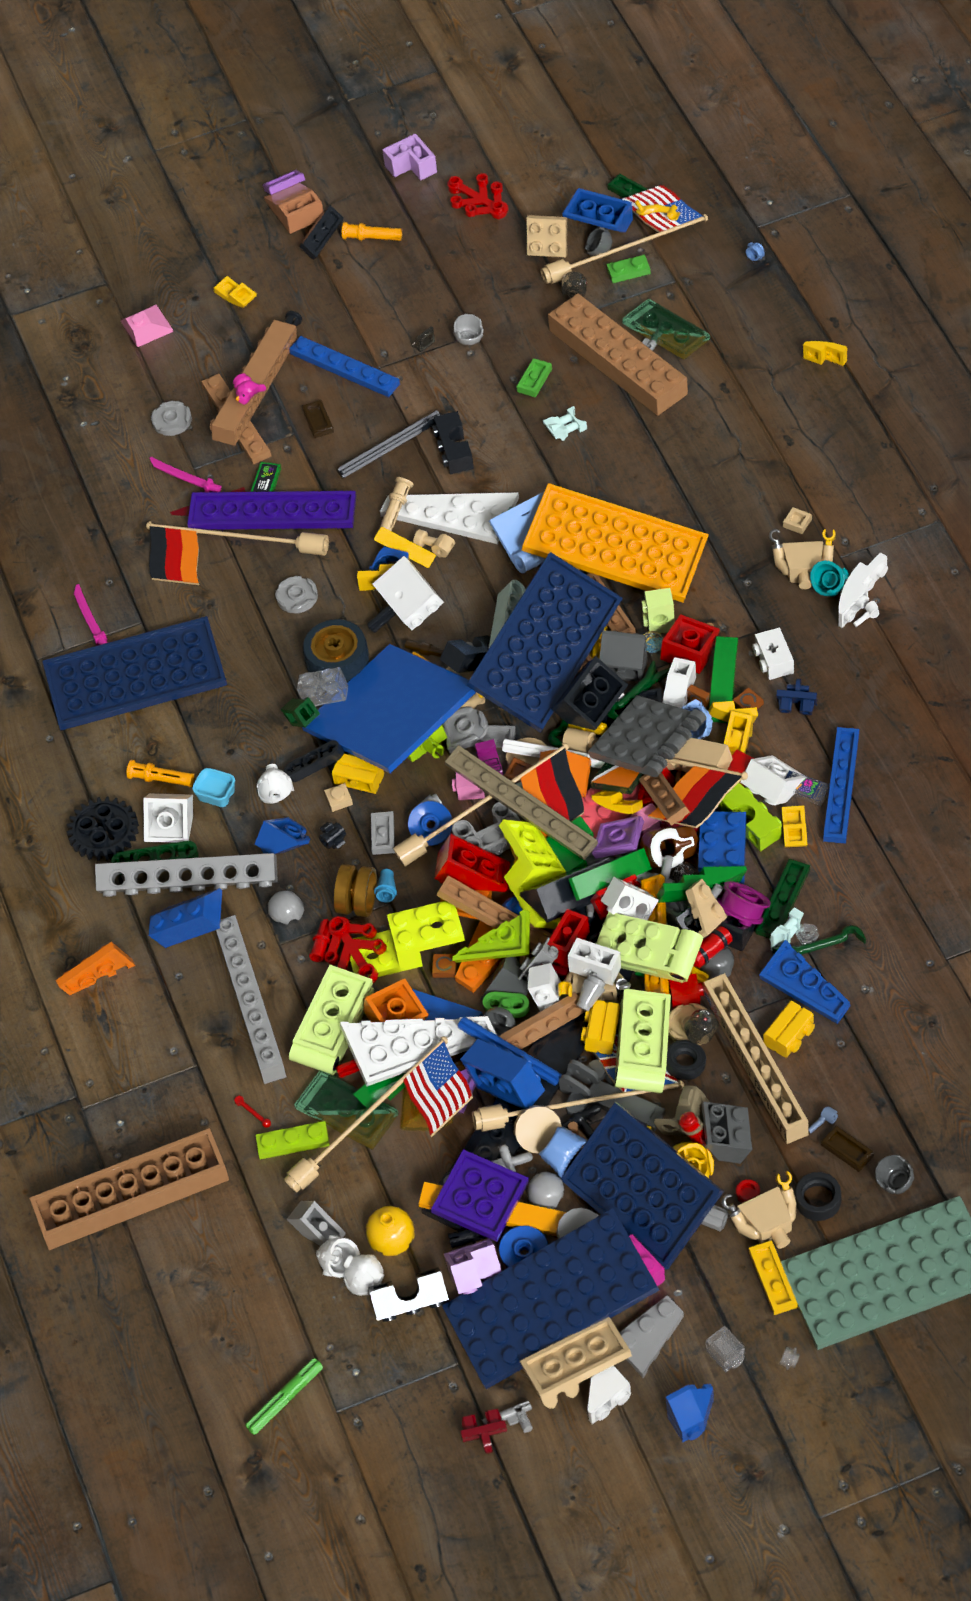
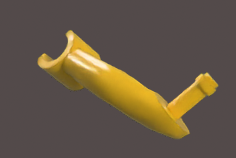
(671, 211)

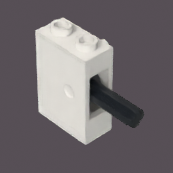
(406, 594)

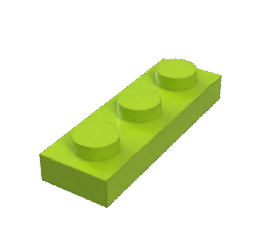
(292, 1140)

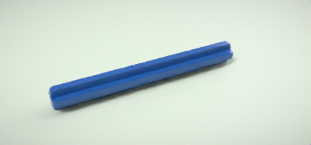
(478, 1032)

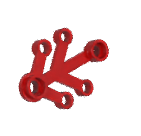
(496, 208)
(352, 946)

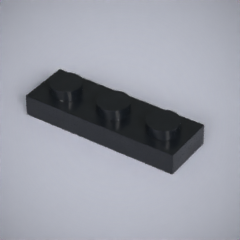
(321, 232)

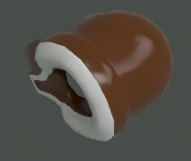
(684, 840)

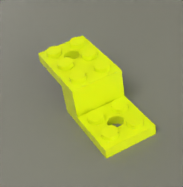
(534, 864)
(413, 933)

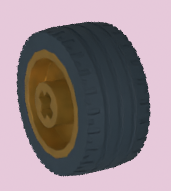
(336, 645)

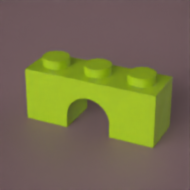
(764, 827)

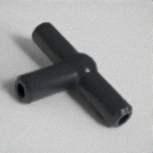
(581, 1119)

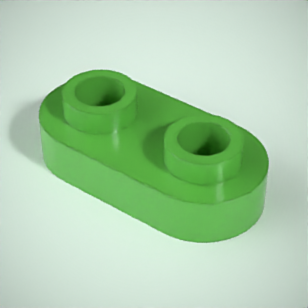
(508, 1001)

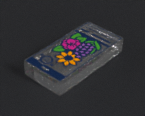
(810, 789)

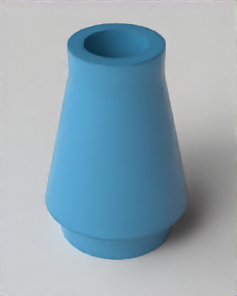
(385, 888)

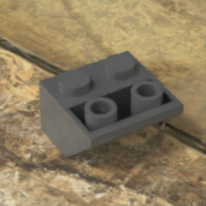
(624, 654)
(727, 1131)

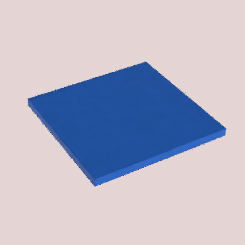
(391, 708)

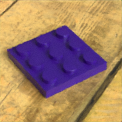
(479, 1195)

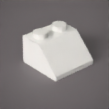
(768, 779)
(167, 817)

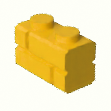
(357, 774)
(601, 1027)
(788, 1029)

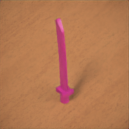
(208, 485)
(99, 637)

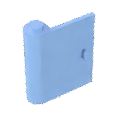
(512, 530)

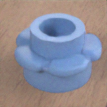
(755, 251)

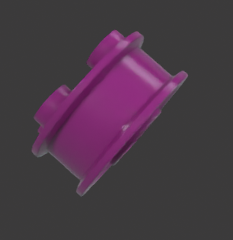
(743, 903)

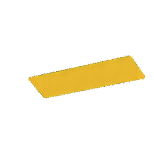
(397, 542)

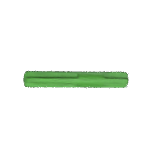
(284, 1396)

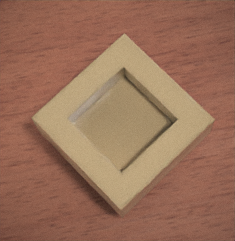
(797, 520)
(338, 797)

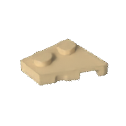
(705, 907)

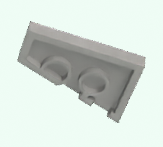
(650, 1332)

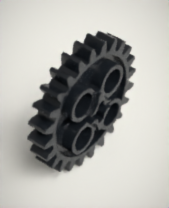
(86, 835)

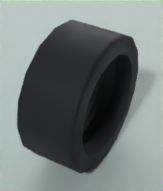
(818, 1179)

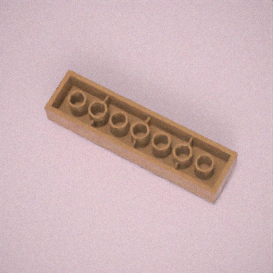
(618, 354)
(129, 1189)

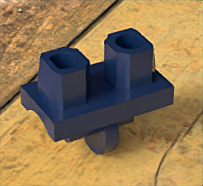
(798, 695)

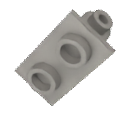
(542, 954)

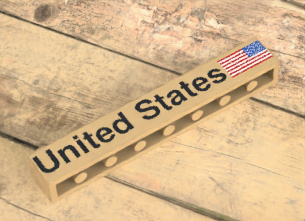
(756, 1059)

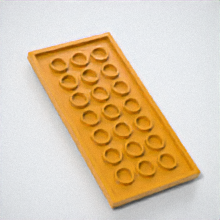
(615, 542)

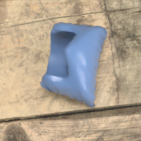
(562, 1149)

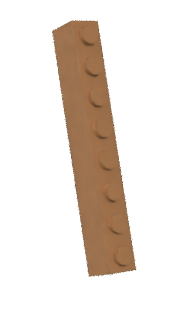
(262, 369)

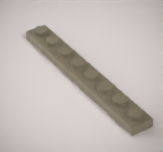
(521, 802)

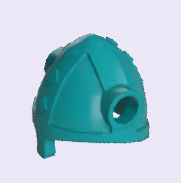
(828, 578)

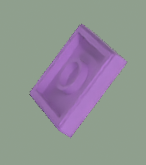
(618, 837)

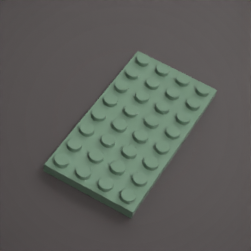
(883, 1273)

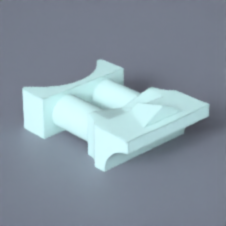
(557, 428)
(786, 931)

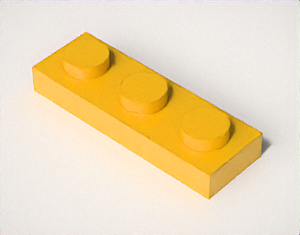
(773, 1277)

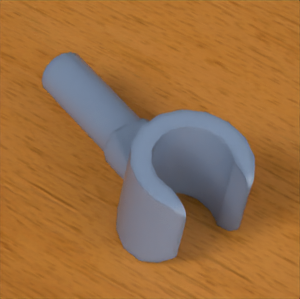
(828, 1114)

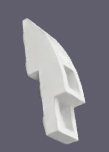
(855, 591)

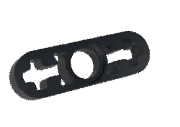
(325, 756)

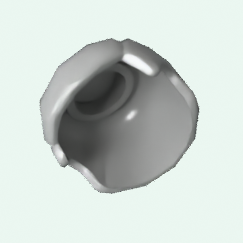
(468, 329)
(285, 907)
(545, 1190)

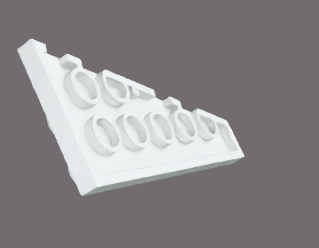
(456, 513)
(397, 1045)

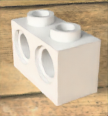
(628, 900)

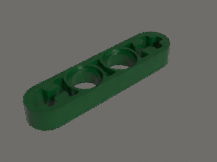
(156, 851)

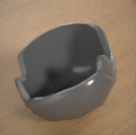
(599, 241)
(719, 964)
(500, 1019)
(894, 1174)

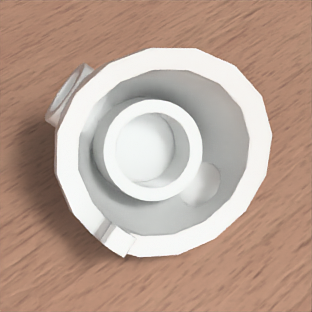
(274, 782)
(334, 1253)
(361, 1273)

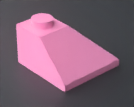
(146, 325)

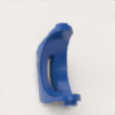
(387, 554)

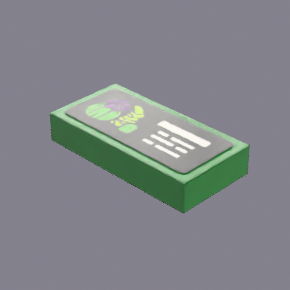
(266, 477)

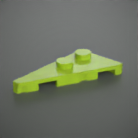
(507, 940)

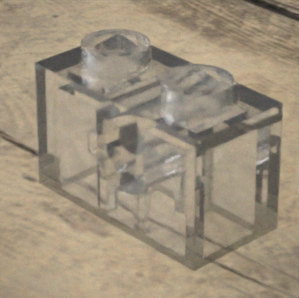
(323, 686)

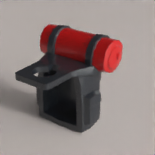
(711, 944)

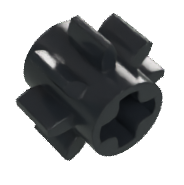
(332, 835)

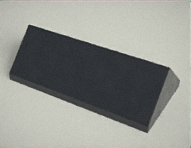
(556, 895)

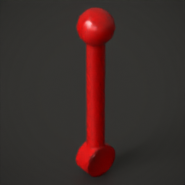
(239, 1101)

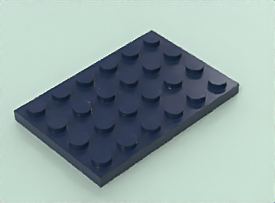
(644, 1181)

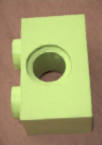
(659, 610)

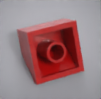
(689, 641)

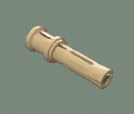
(397, 499)

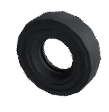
(685, 1072)

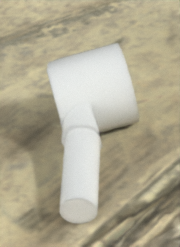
(872, 611)

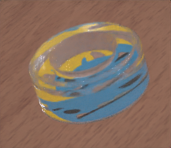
(653, 641)

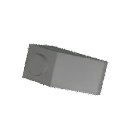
(314, 1222)

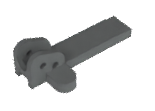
(594, 1076)

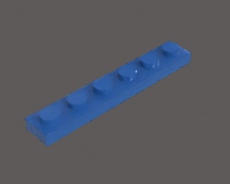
(344, 366)
(841, 785)

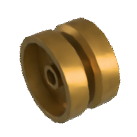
(355, 890)

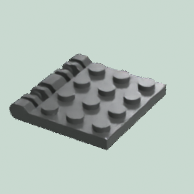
(646, 736)

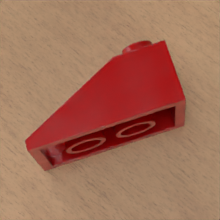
(471, 866)

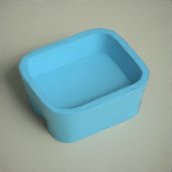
(214, 787)

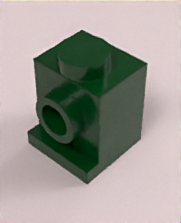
(300, 712)

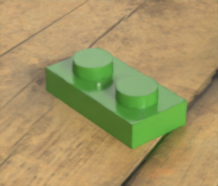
(628, 268)
(534, 377)

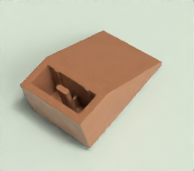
(295, 207)

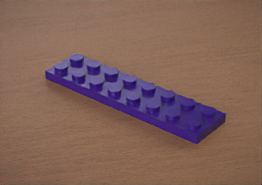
(272, 510)

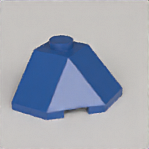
(281, 836)
(689, 1410)

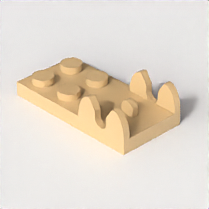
(574, 1360)

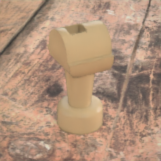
(440, 546)

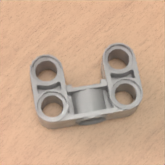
(490, 838)

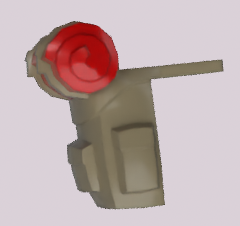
(688, 1116)

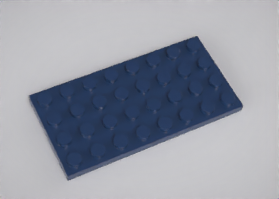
(544, 642)
(134, 673)
(550, 1297)

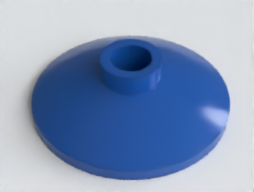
(428, 812)
(520, 1239)

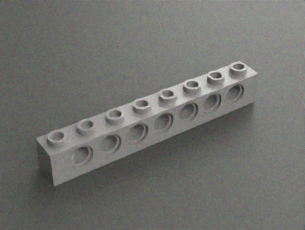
(107, 873)
(250, 1000)

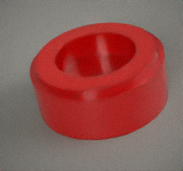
(747, 1190)

